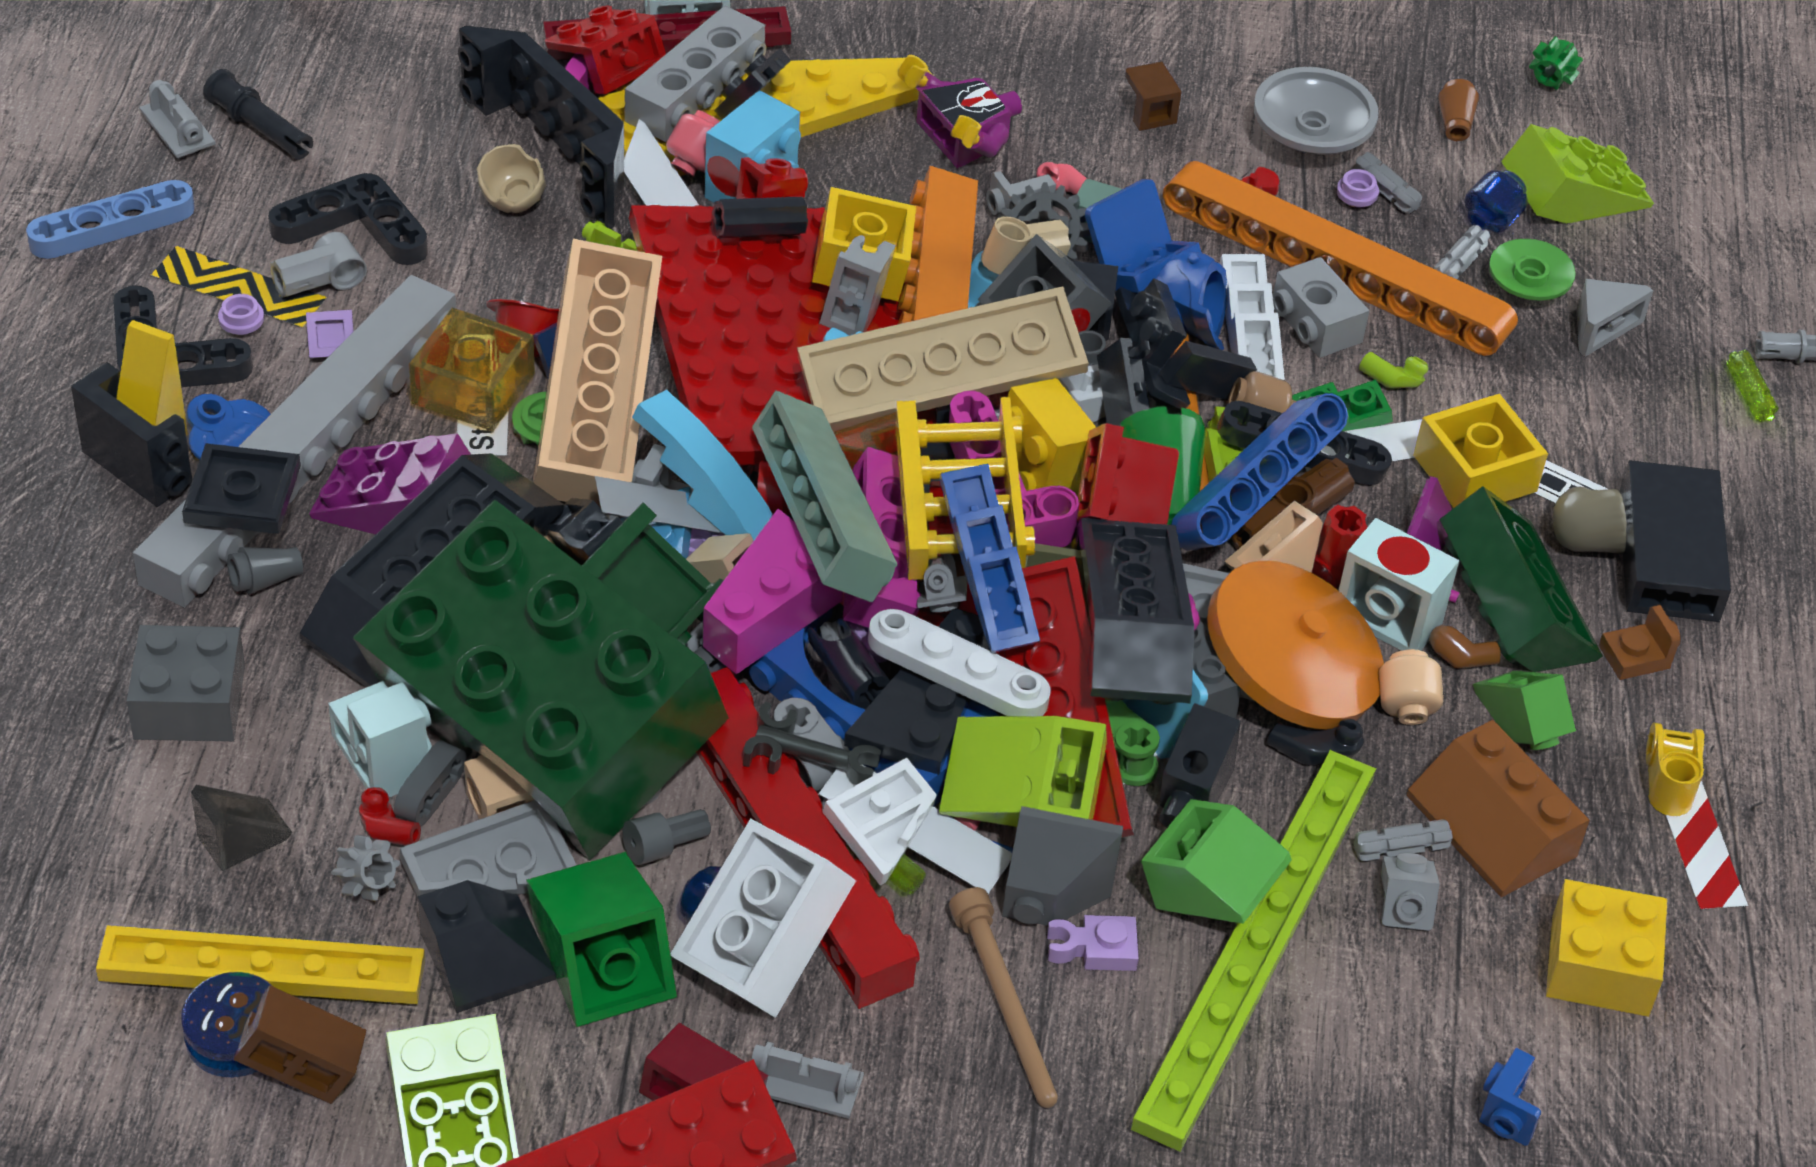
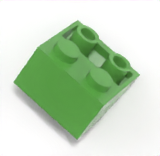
(1213, 863)

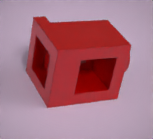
(770, 179)

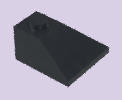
(481, 943)

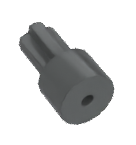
(654, 836)

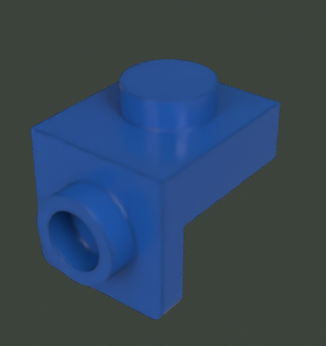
(1503, 1108)

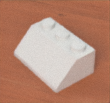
(763, 917)

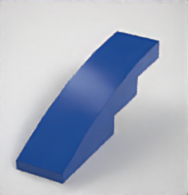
(989, 558)

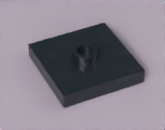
(241, 488)

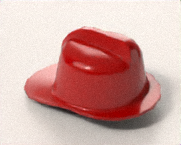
(523, 316)

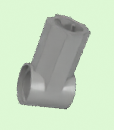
(330, 261)

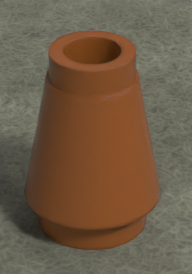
(1458, 107)

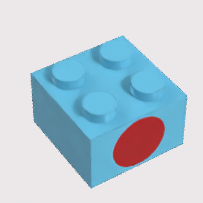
(756, 130)

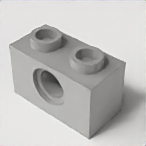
(1320, 307)

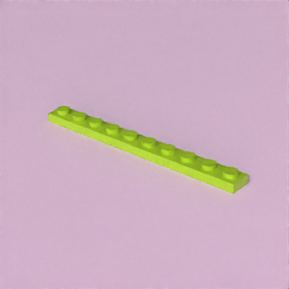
(1252, 956)

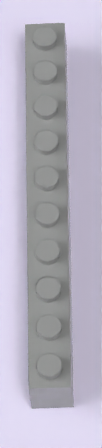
(311, 422)

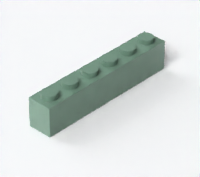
(824, 497)

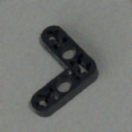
(291, 223)
(215, 350)

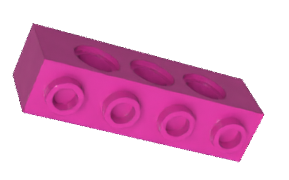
(880, 483)

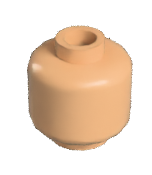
(1411, 686)

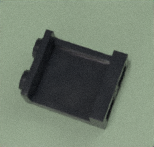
(139, 454)

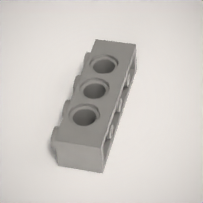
(694, 71)

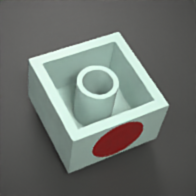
(1398, 584)

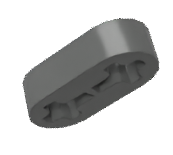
(430, 783)

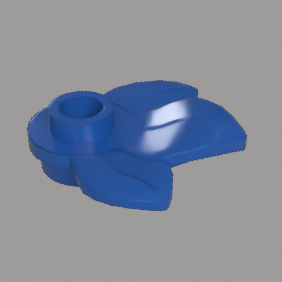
(229, 426)

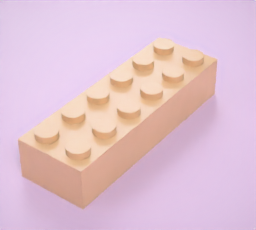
(597, 369)

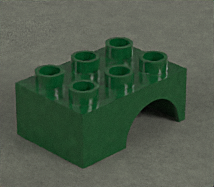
(545, 675)

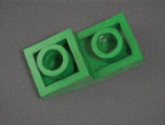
(1364, 404)

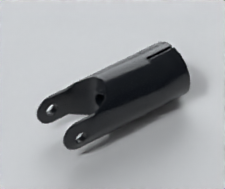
(850, 665)

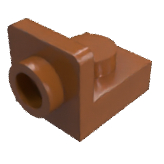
(1642, 647)

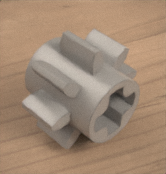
(363, 854)

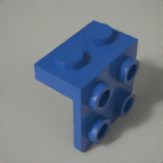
(1134, 235)

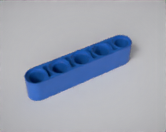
(1242, 477)

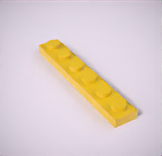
(287, 964)

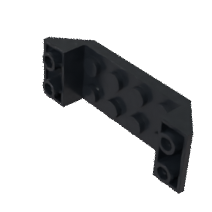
(514, 69)
(409, 545)
(1136, 611)

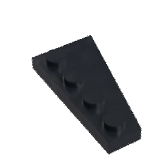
(915, 714)

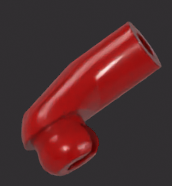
(381, 821)

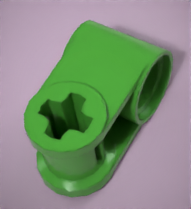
(1134, 743)

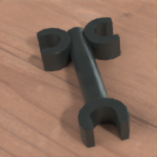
(778, 737)

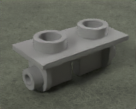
(175, 121)
(941, 585)
(808, 1081)

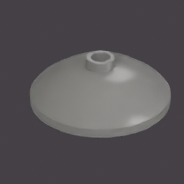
(1315, 110)

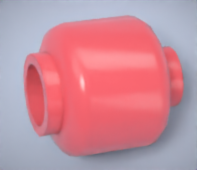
(688, 142)

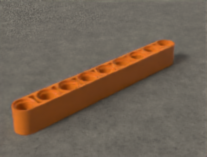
(1366, 267)

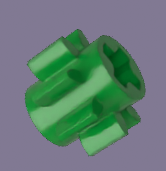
(1555, 63)

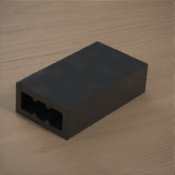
(1675, 541)

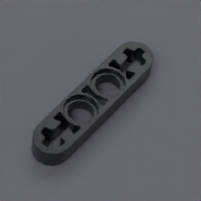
(1359, 448)

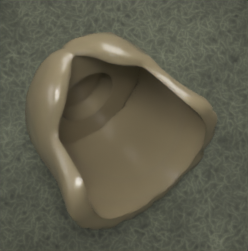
(1590, 520)

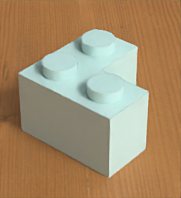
(381, 734)

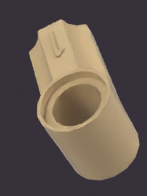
(1012, 235)

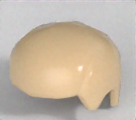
(510, 178)

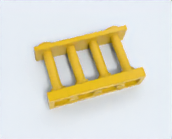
(918, 470)

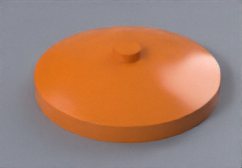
(1295, 644)

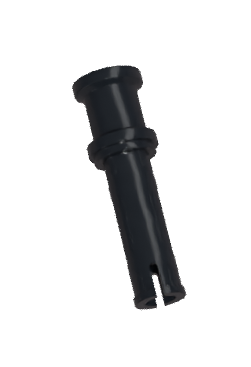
(245, 105)

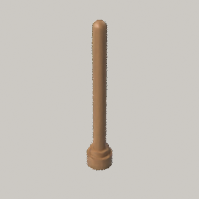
(974, 913)

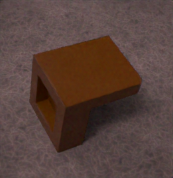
(1156, 95)

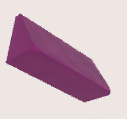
(1430, 508)

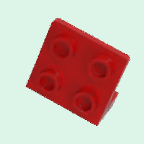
(614, 45)
(1126, 478)

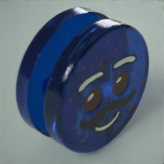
(216, 1018)

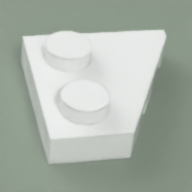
(882, 816)

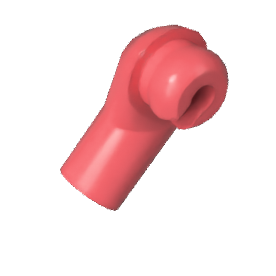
(1062, 175)

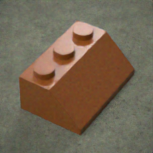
(1500, 809)

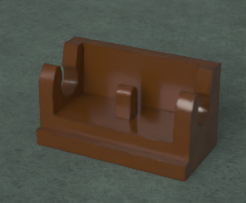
(301, 1045)

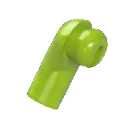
(1394, 376)

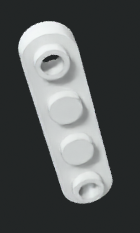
(958, 664)

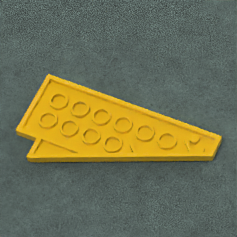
(822, 91)

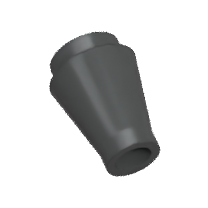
(261, 567)

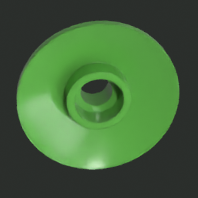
(1532, 269)

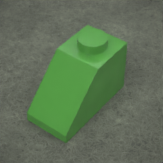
(1528, 706)

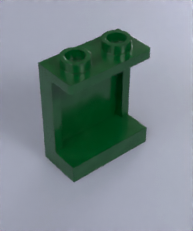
(652, 575)

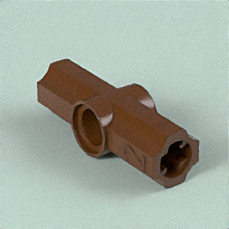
(1313, 490)

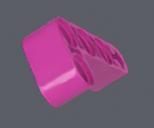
(1047, 509)

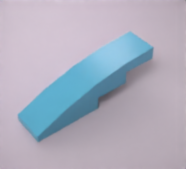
(694, 454)

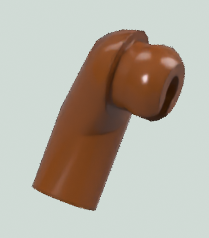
(1460, 651)

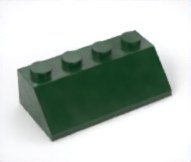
(1517, 585)

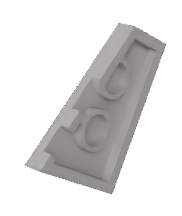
(490, 851)

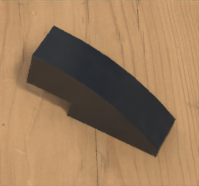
(581, 528)

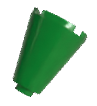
(1176, 431)

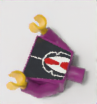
(961, 116)

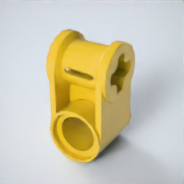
(1674, 768)

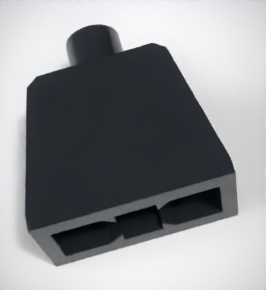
(1199, 761)

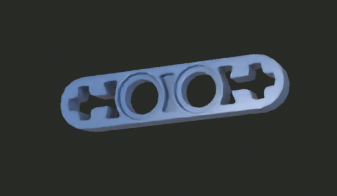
(172, 204)

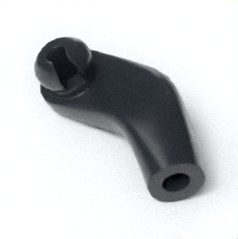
(1313, 746)

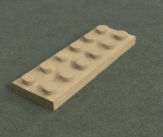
(942, 356)

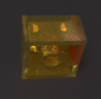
(472, 369)

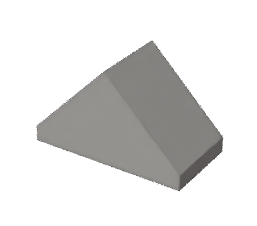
(1609, 311)

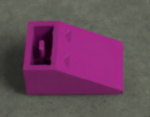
(382, 479)

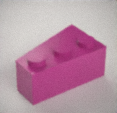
(765, 597)

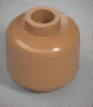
(1262, 391)

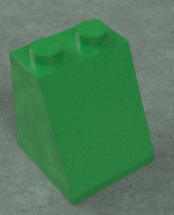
(603, 937)

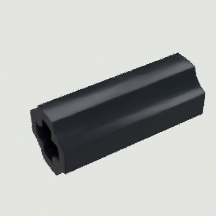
(759, 217)

